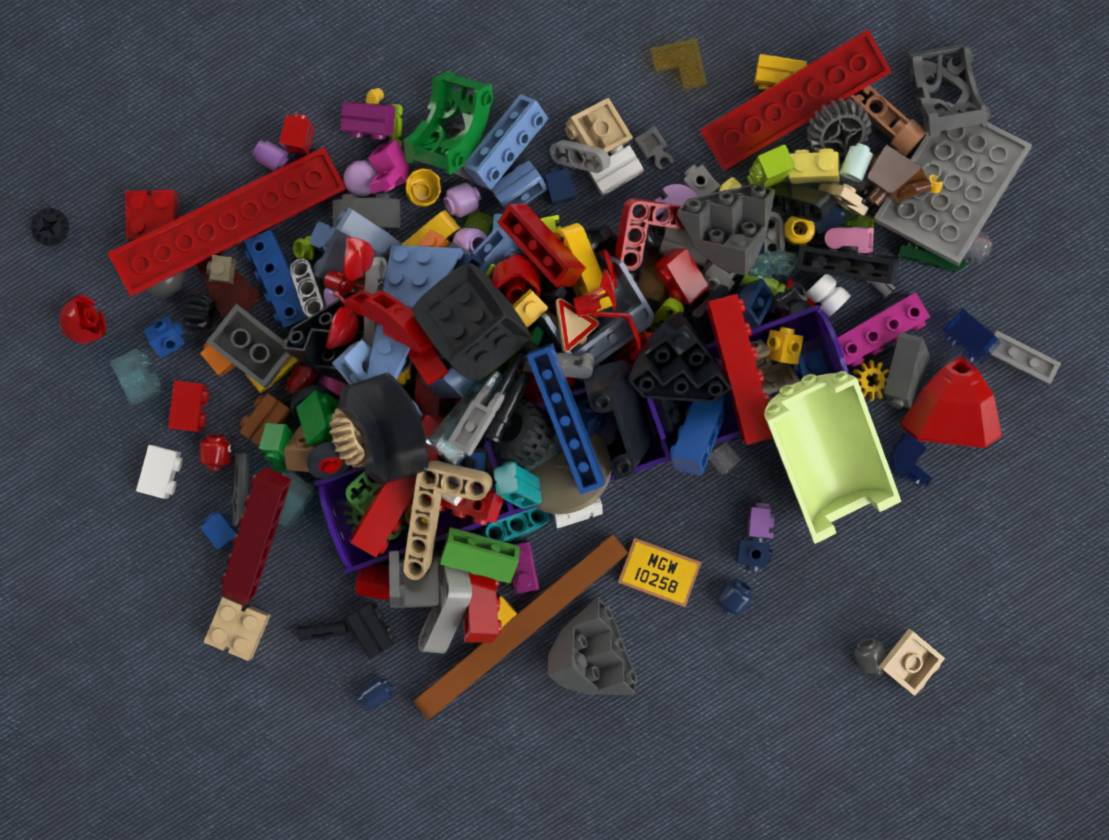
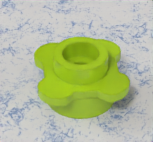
(303, 249)

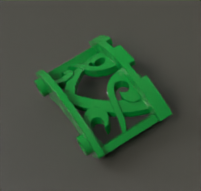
(424, 143)

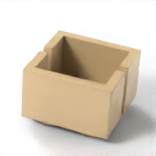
(237, 628)

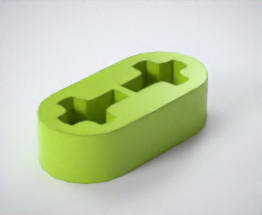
(664, 314)

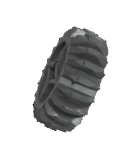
(839, 126)

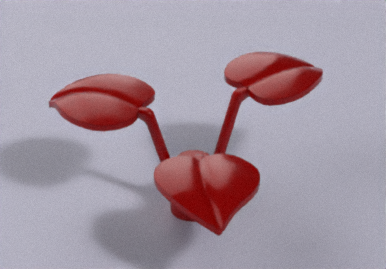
(357, 259)
(590, 302)

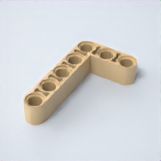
(430, 509)

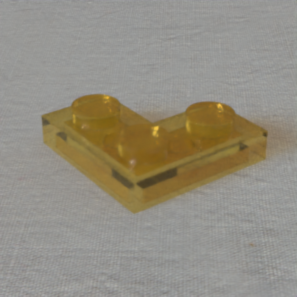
(684, 56)

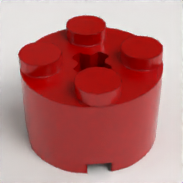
(516, 277)

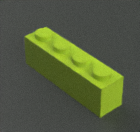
(771, 167)

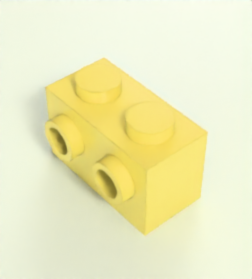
(815, 167)

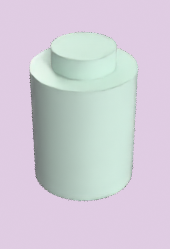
(856, 162)

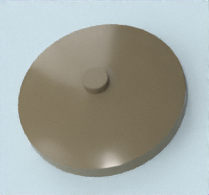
(558, 484)

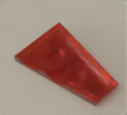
(228, 295)

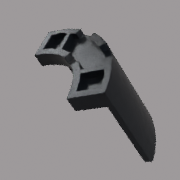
(390, 427)

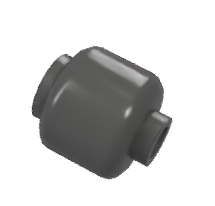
(870, 655)

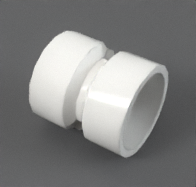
(828, 294)

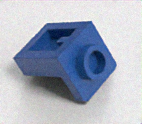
(809, 364)

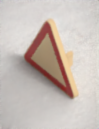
(571, 326)

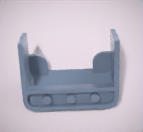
(613, 331)

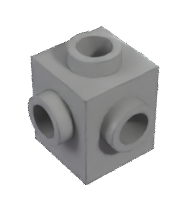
(715, 276)

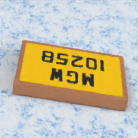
(659, 572)

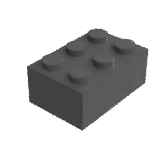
(250, 346)

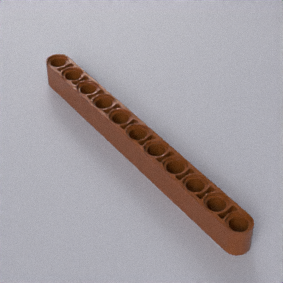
(520, 627)

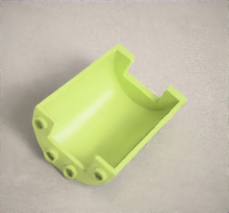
(830, 450)

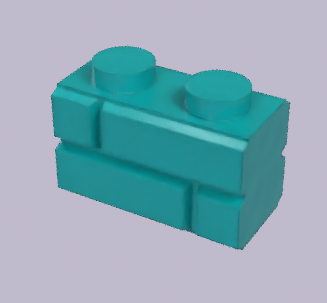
(517, 485)

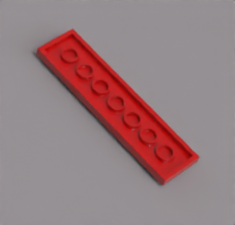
(795, 100)

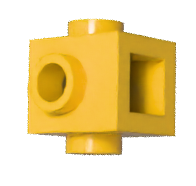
(784, 346)

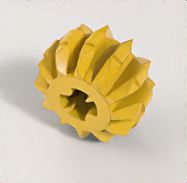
(879, 378)

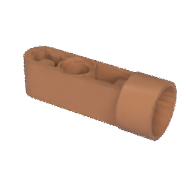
(904, 134)

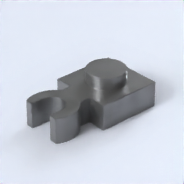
(652, 145)

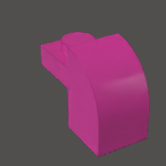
(390, 165)

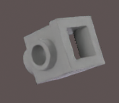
(710, 185)

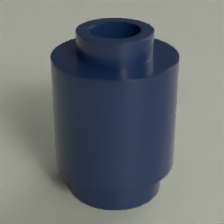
(375, 693)

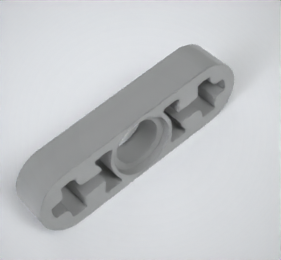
(588, 153)

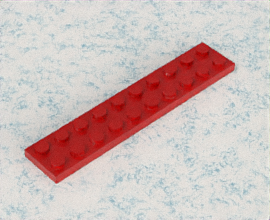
(226, 222)

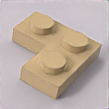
(845, 197)

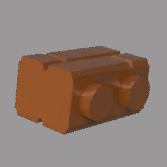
(267, 410)

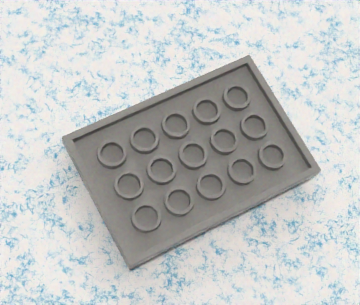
(975, 173)

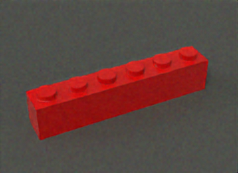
(740, 367)
(388, 505)

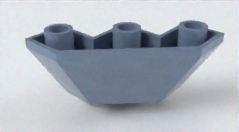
(352, 225)

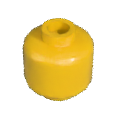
(807, 231)

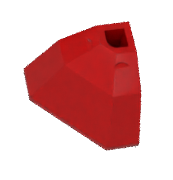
(955, 409)

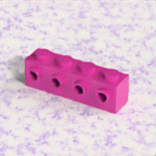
(882, 328)

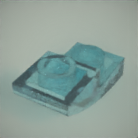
(774, 263)

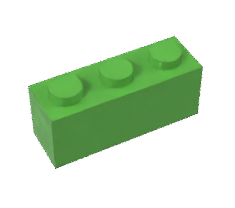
(480, 555)

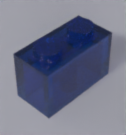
(971, 337)

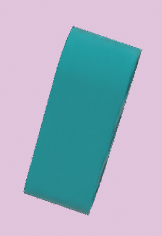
(524, 522)

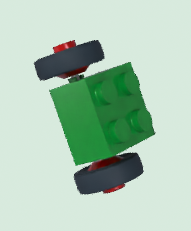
(314, 408)

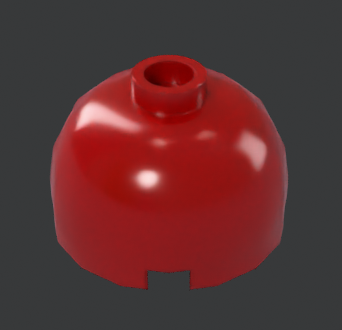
(81, 321)

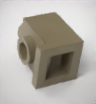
(221, 269)

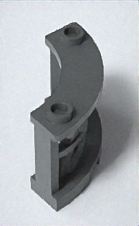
(954, 116)

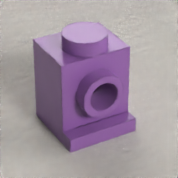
(760, 521)

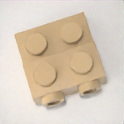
(598, 127)
(912, 662)

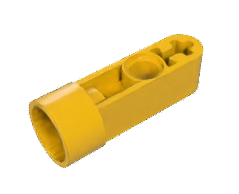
(577, 242)

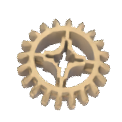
(347, 440)

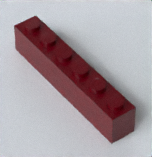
(255, 535)

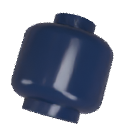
(735, 597)

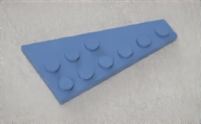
(408, 277)

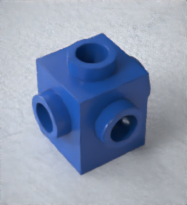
(165, 336)

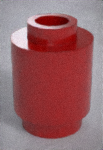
(300, 378)

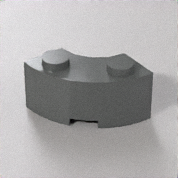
(379, 210)

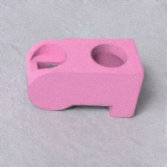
(850, 236)

